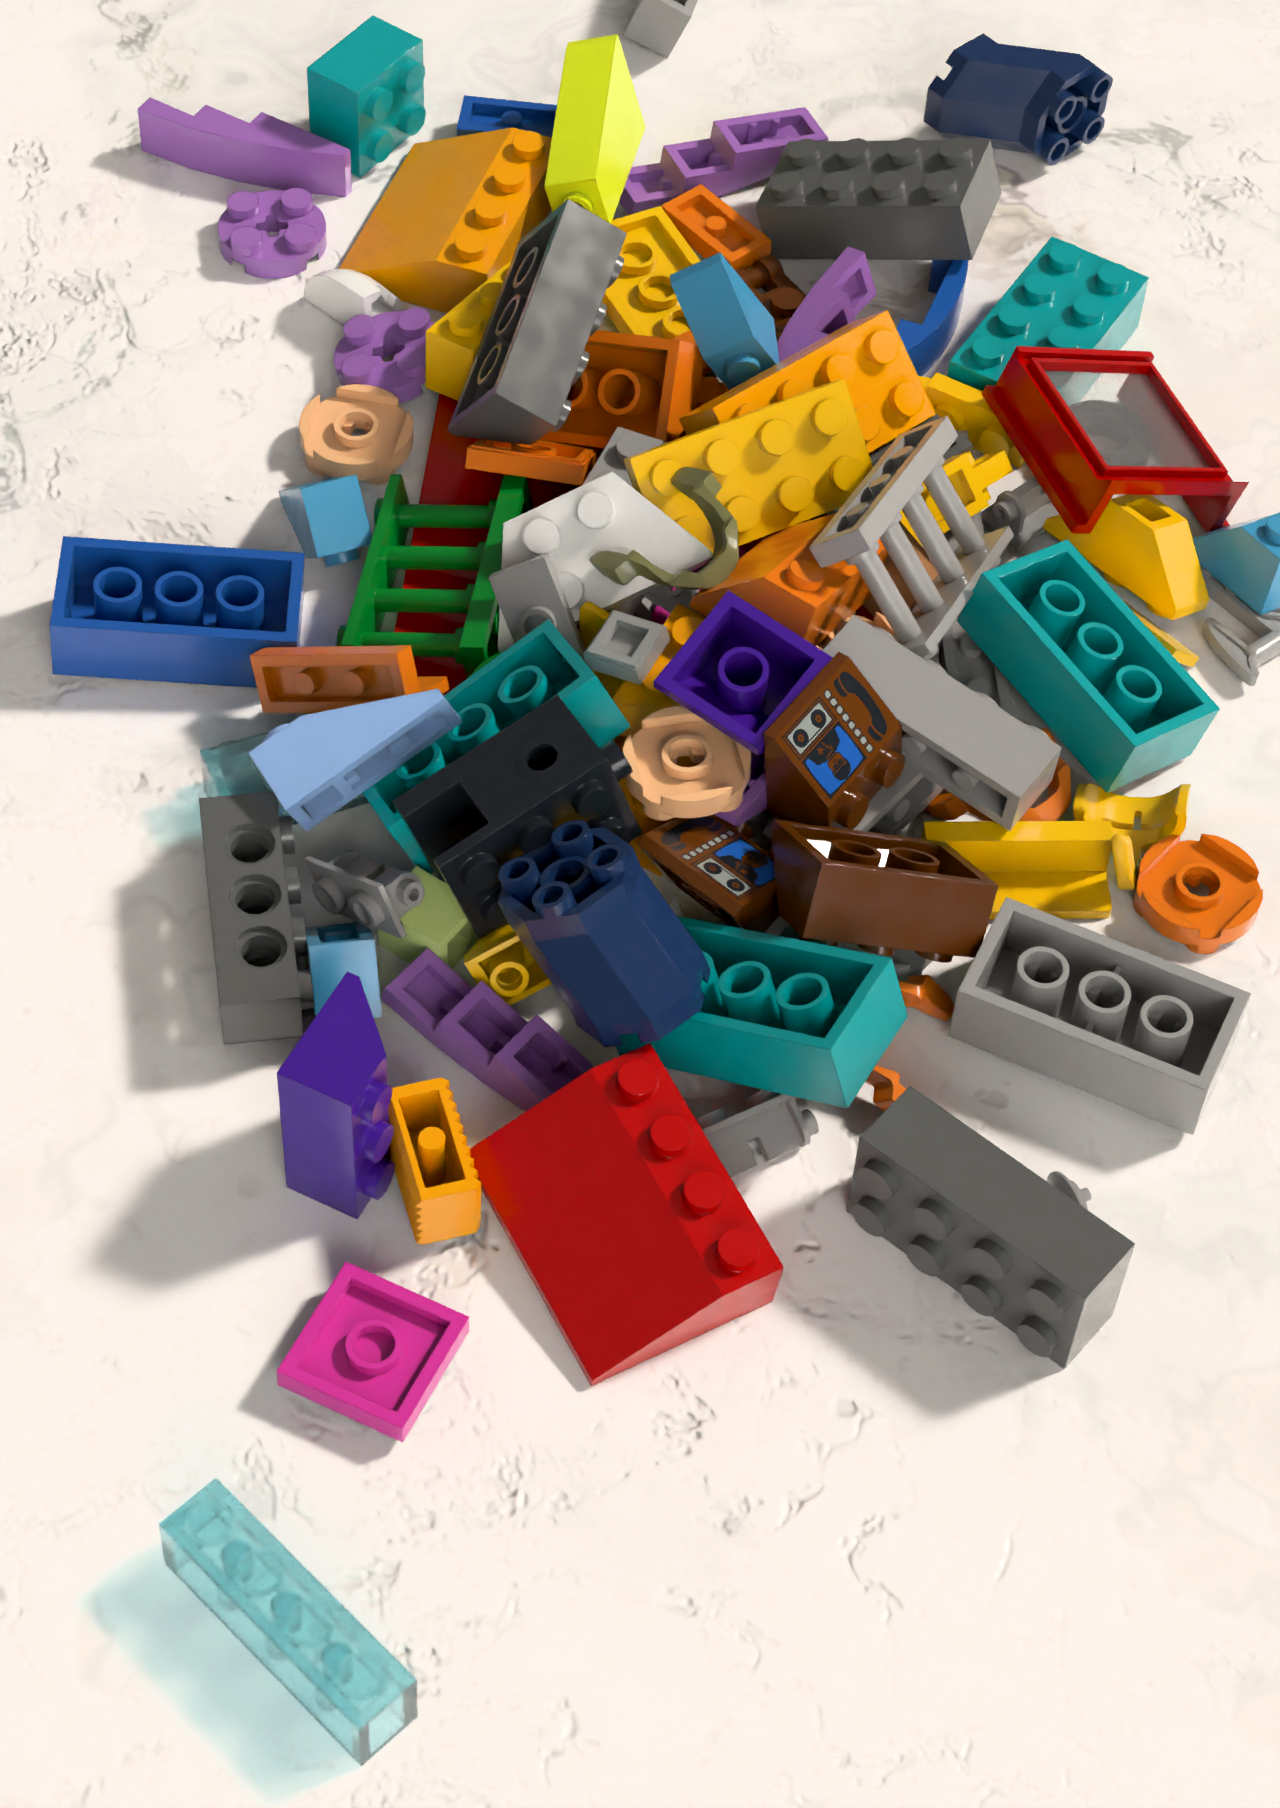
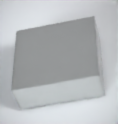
(626, 647)

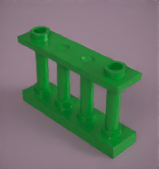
(388, 553)

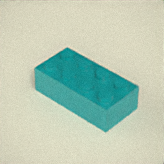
(1056, 302)
(1087, 665)
(491, 700)
(785, 1015)

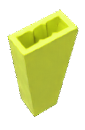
(594, 128)

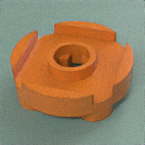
(1192, 919)

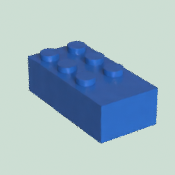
(172, 610)

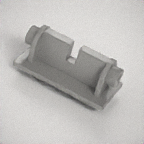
(1022, 510)
(365, 890)
(770, 1120)

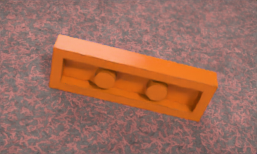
(335, 676)

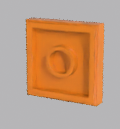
(538, 461)

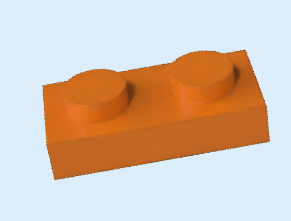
(716, 228)

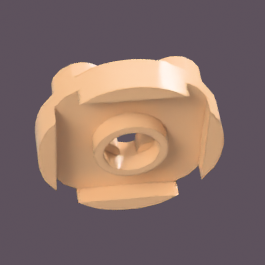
(373, 456)
(685, 791)

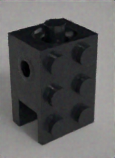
(510, 800)

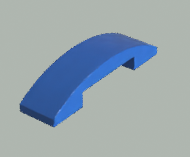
(930, 340)

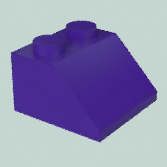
(740, 671)

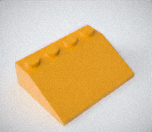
(454, 215)

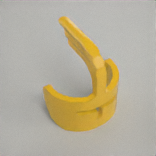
(1159, 815)

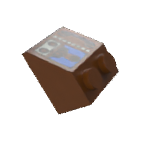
(832, 750)
(717, 868)

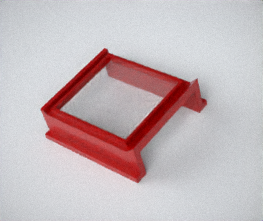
(1106, 428)

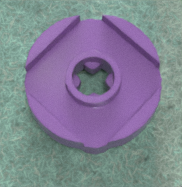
(252, 215)
(371, 339)

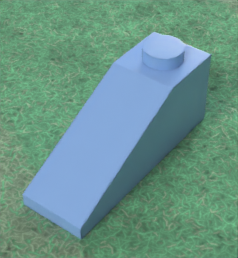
(343, 751)

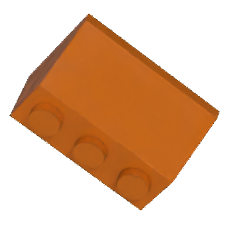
(633, 386)
(789, 584)

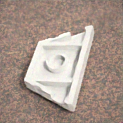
(594, 519)

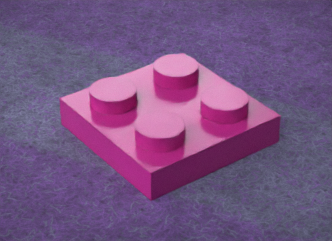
(373, 1351)

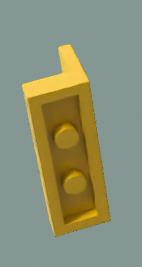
(1038, 863)

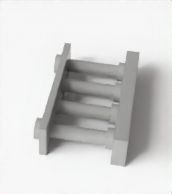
(875, 514)

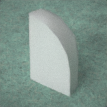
(349, 294)

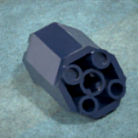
(1019, 98)
(604, 935)

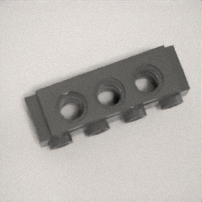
(252, 918)

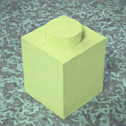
(432, 924)

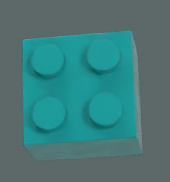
(368, 92)

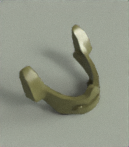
(701, 488)

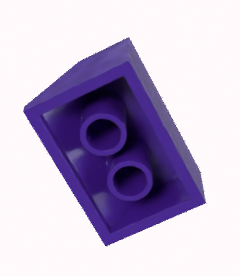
(338, 1105)

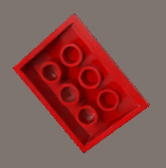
(625, 1216)

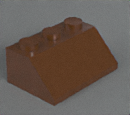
(880, 891)

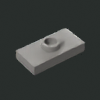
(530, 596)

